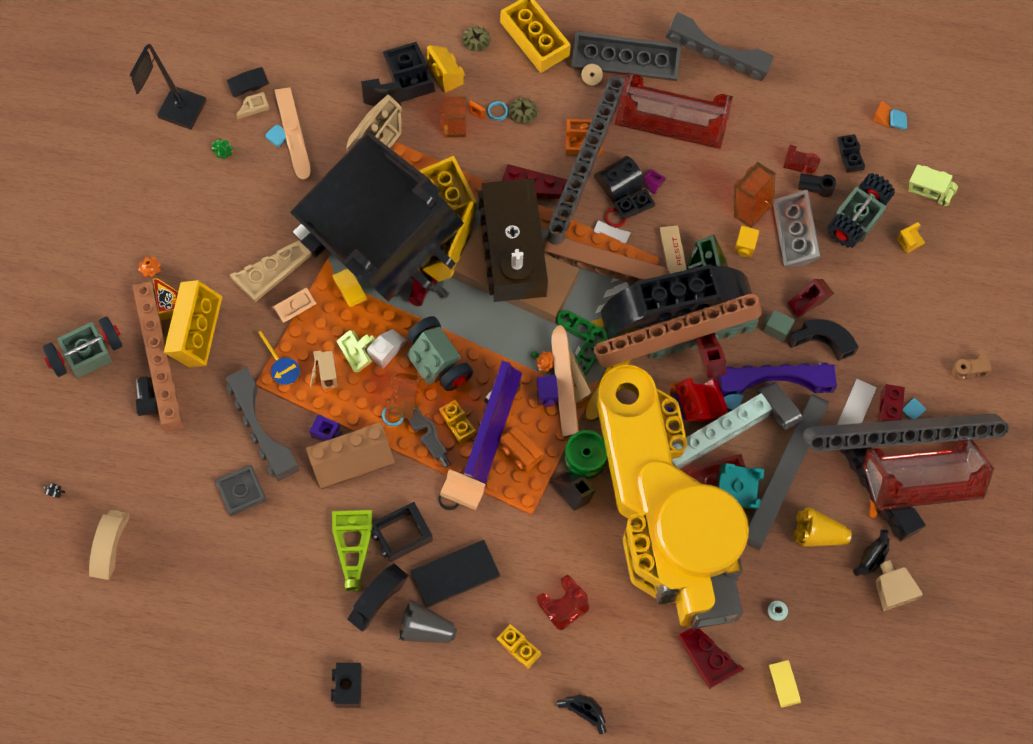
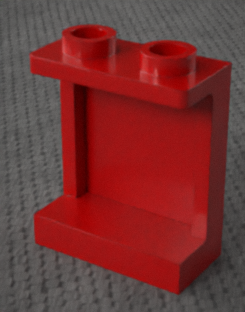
(701, 401)

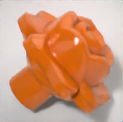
(149, 266)
(545, 361)

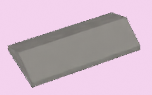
(796, 229)

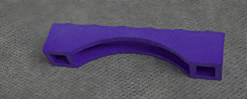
(816, 378)

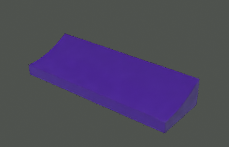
(493, 422)

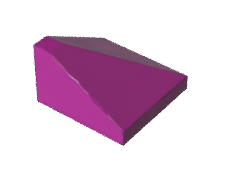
(653, 180)

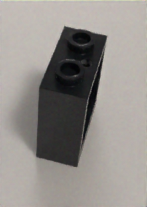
(412, 510)

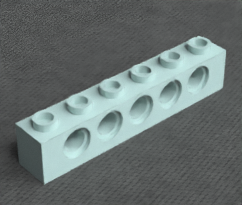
(723, 430)

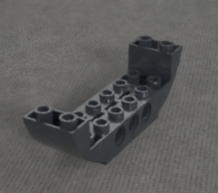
(671, 297)

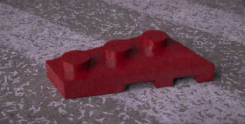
(709, 660)

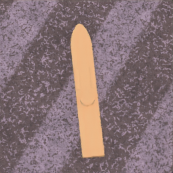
(293, 132)
(565, 384)

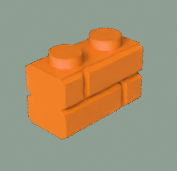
(521, 449)

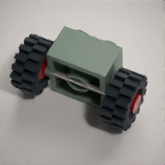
(861, 211)

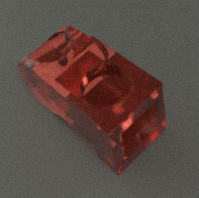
(801, 161)

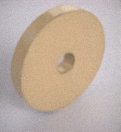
(592, 68)

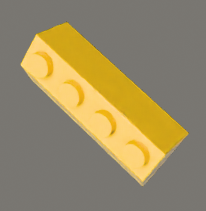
(453, 246)

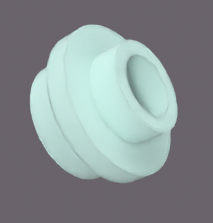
(775, 616)

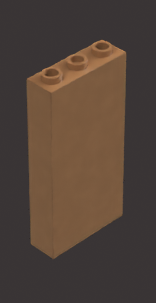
(561, 278)

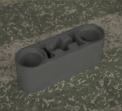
(783, 408)

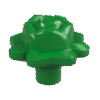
(222, 148)

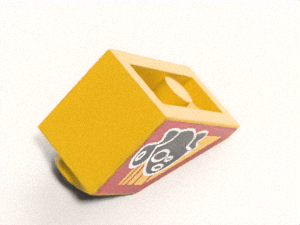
(165, 298)

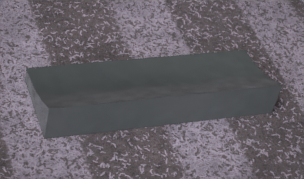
(627, 55)

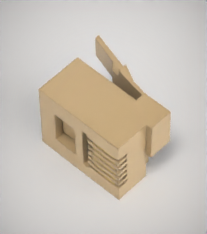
(327, 369)

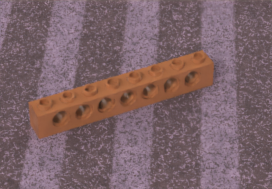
(158, 361)

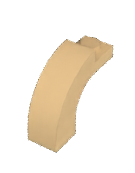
(105, 544)

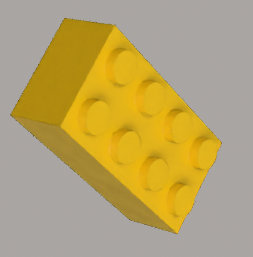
(535, 34)
(193, 324)

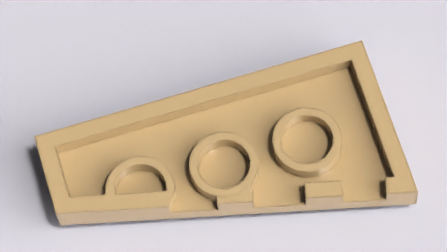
(263, 276)

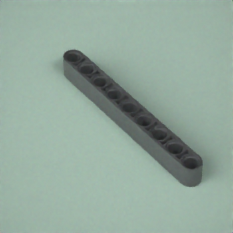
(784, 473)

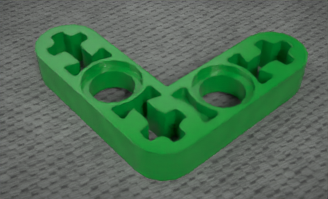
(588, 336)

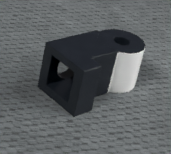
(309, 240)

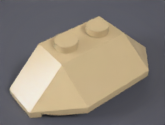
(381, 121)

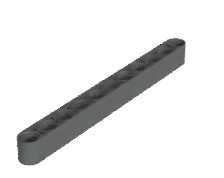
(612, 94)
(905, 432)

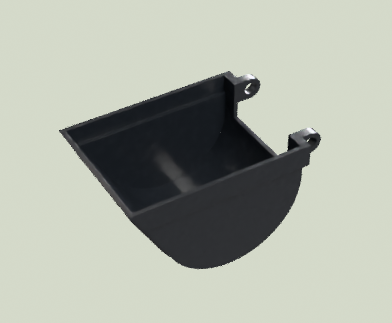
(379, 217)

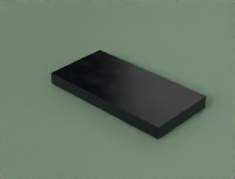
(455, 573)

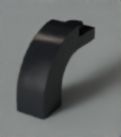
(828, 332)
(376, 594)

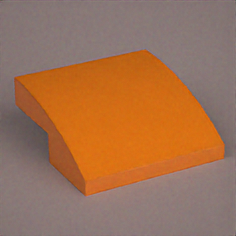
(575, 134)

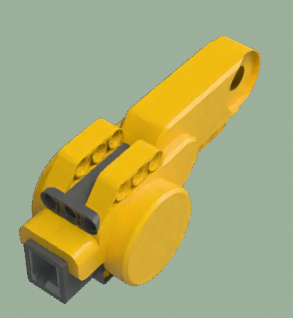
(685, 530)

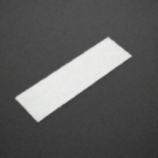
(857, 403)

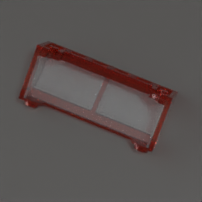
(673, 113)
(928, 476)

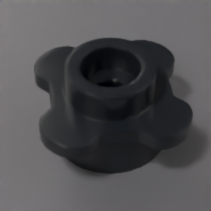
(53, 490)

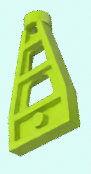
(352, 521)

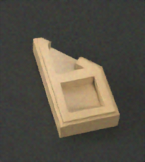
(253, 105)

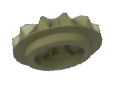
(474, 44)
(516, 113)

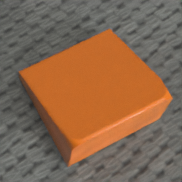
(883, 114)

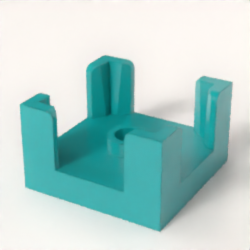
(741, 483)

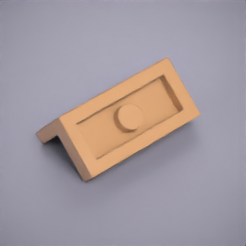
(294, 305)
(463, 489)

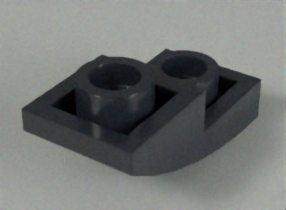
(247, 81)
(850, 153)
(635, 204)

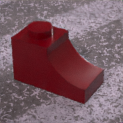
(811, 296)

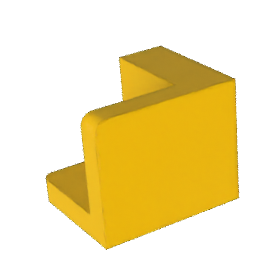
(910, 238)

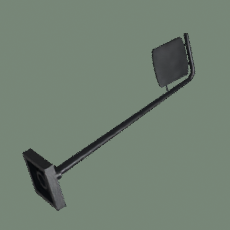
(180, 105)

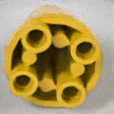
(819, 530)

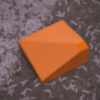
(476, 109)

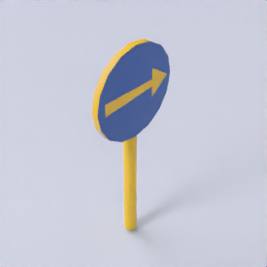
(284, 370)

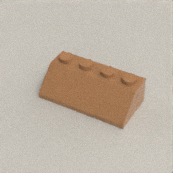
(350, 455)

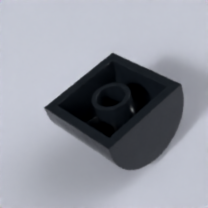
(620, 178)

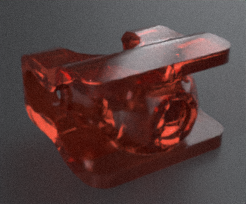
(566, 609)

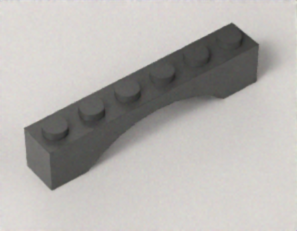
(687, 33)
(279, 457)

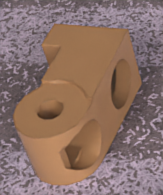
(972, 369)

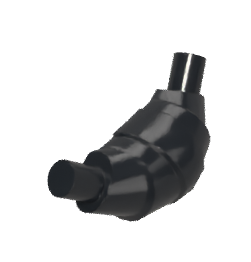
(874, 555)
(586, 708)

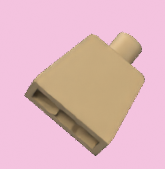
(896, 587)

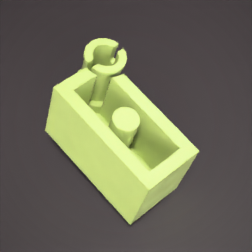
(932, 183)

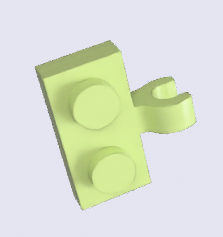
(355, 349)

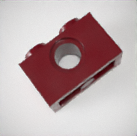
(891, 403)

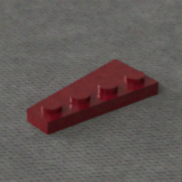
(544, 183)

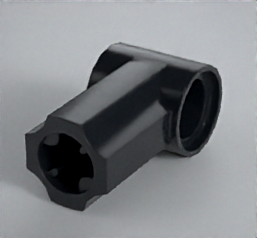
(815, 184)
(146, 402)

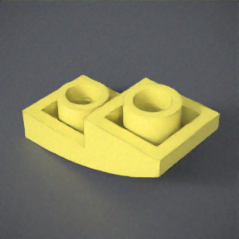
(784, 683)

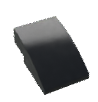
(410, 69)

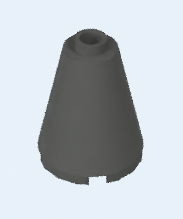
(425, 626)

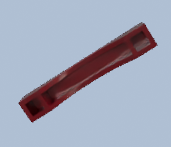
(711, 355)

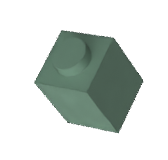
(778, 325)

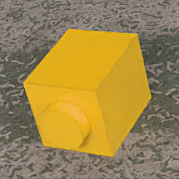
(746, 241)

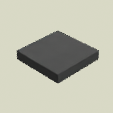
(240, 490)

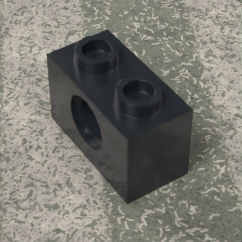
(351, 697)

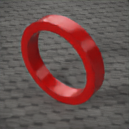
(611, 224)

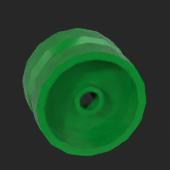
(585, 454)

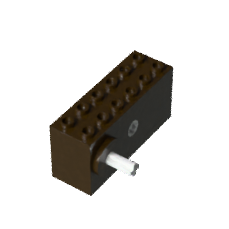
(512, 240)

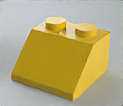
(444, 68)

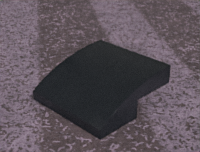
(374, 92)

